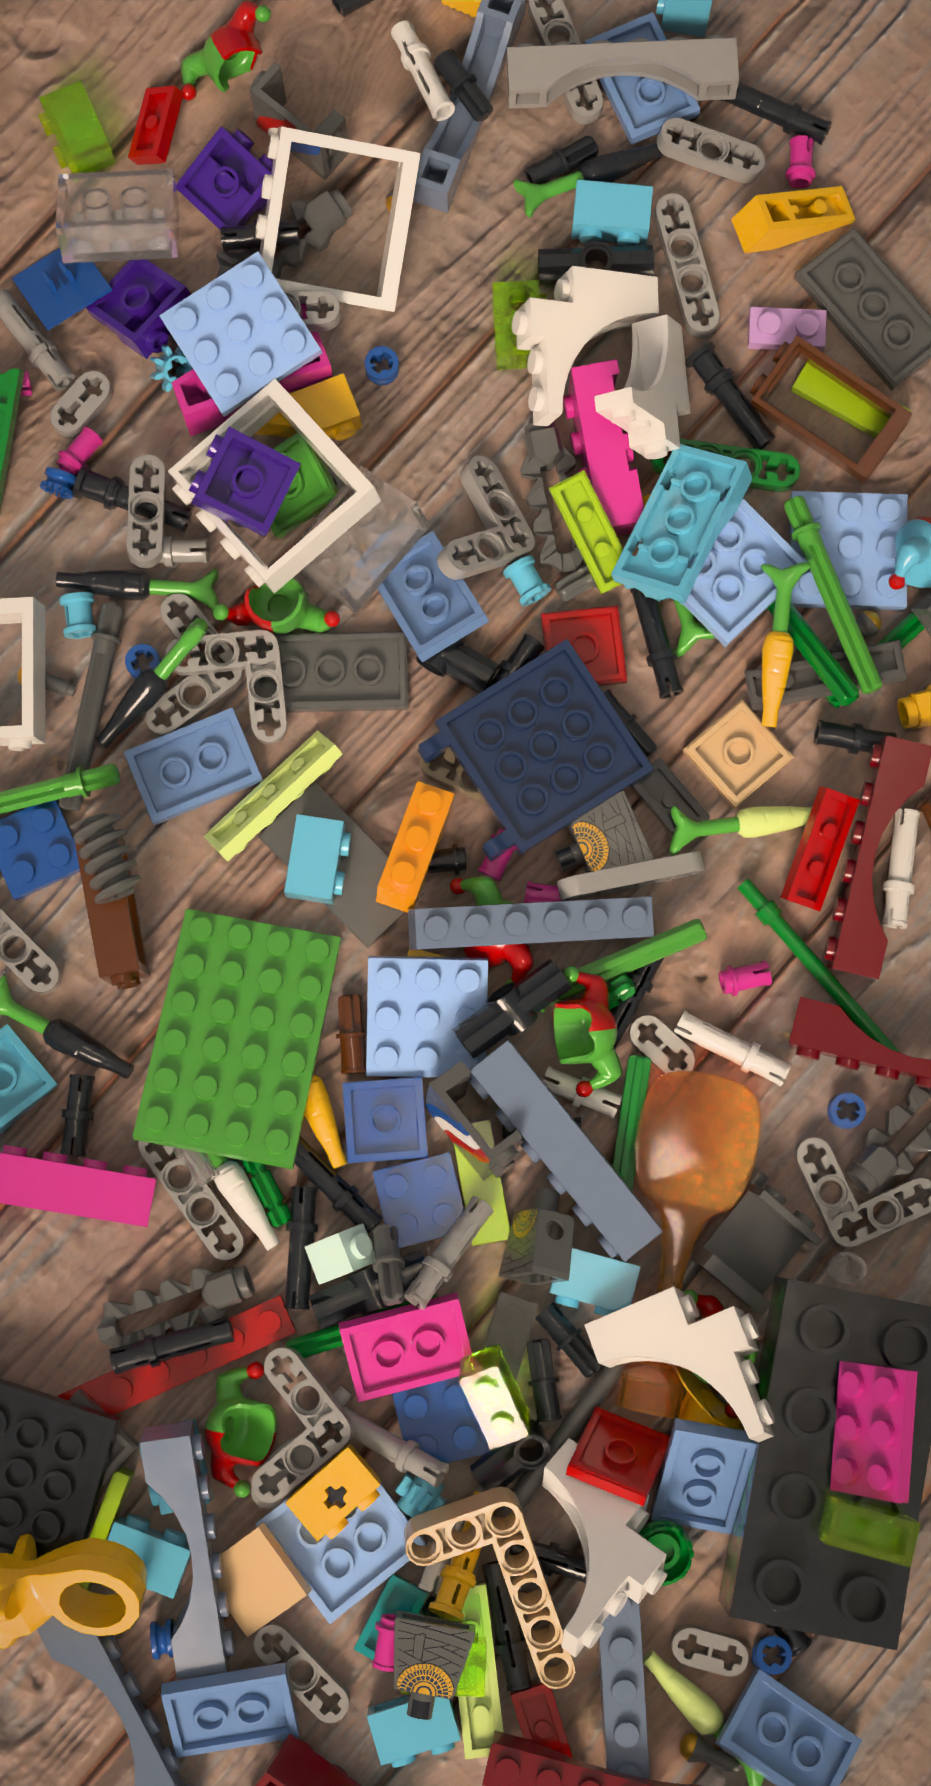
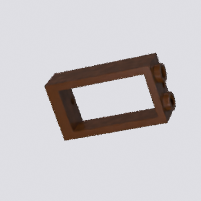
(784, 359)
(115, 934)

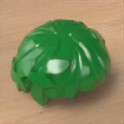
(674, 1542)

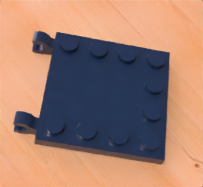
(540, 748)

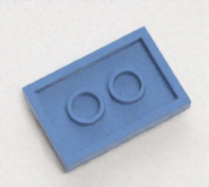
(639, 101)
(428, 603)
(193, 766)
(703, 1476)
(230, 1710)
(786, 1736)

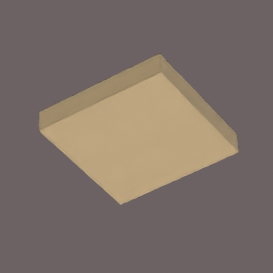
(737, 754)
(259, 1580)

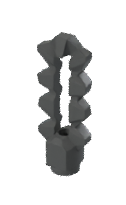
(323, 216)
(544, 454)
(880, 1161)
(219, 1291)

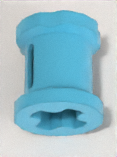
(527, 580)
(78, 615)

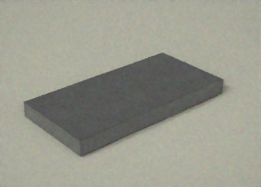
(870, 307)
(339, 672)
(363, 866)

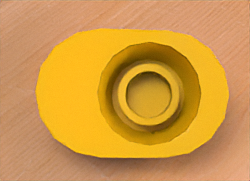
(702, 1403)

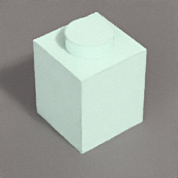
(340, 1253)

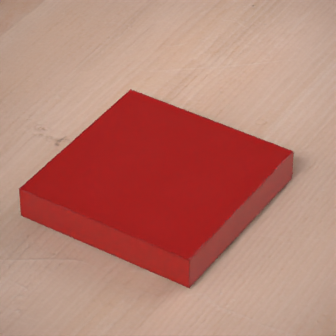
(595, 638)
(618, 1456)

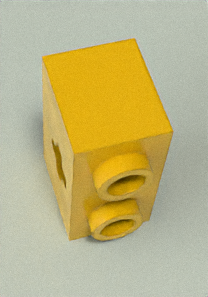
(310, 1500)

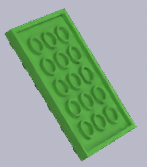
(238, 1039)

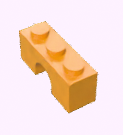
(414, 847)

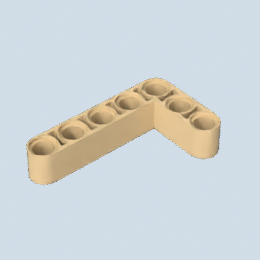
(516, 1569)

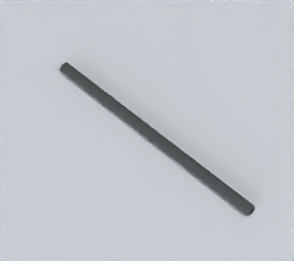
(601, 1385)

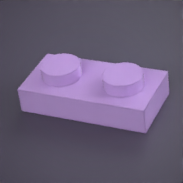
(773, 326)

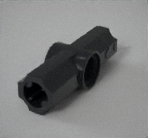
(626, 259)
(512, 1008)
(359, 1292)

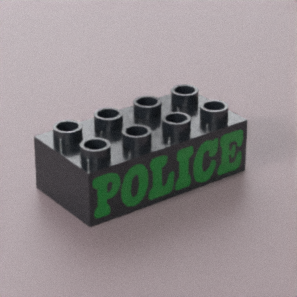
(774, 1560)

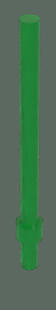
(769, 913)

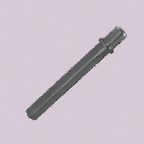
(94, 694)

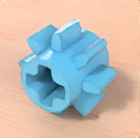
(163, 364)
(418, 1495)

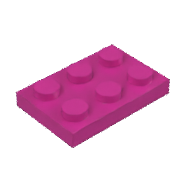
(405, 1347)
(874, 1431)

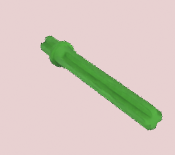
(831, 591)
(68, 785)
(641, 954)

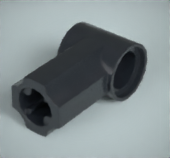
(463, 666)
(509, 1461)

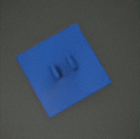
(59, 288)

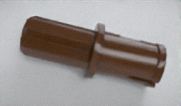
(351, 1034)

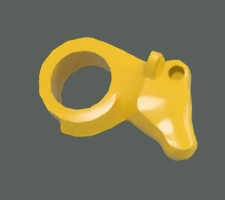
(48, 1587)

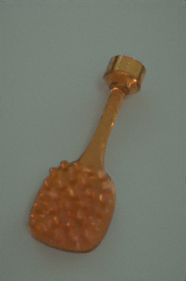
(692, 1162)

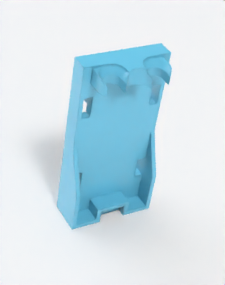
(681, 522)

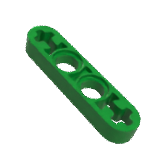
(756, 456)

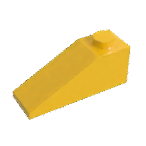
(791, 216)
(329, 406)

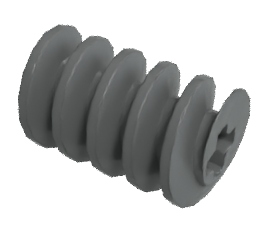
(105, 857)

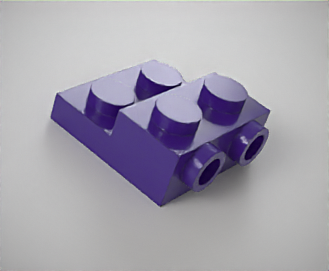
(226, 179)
(134, 306)
(243, 481)

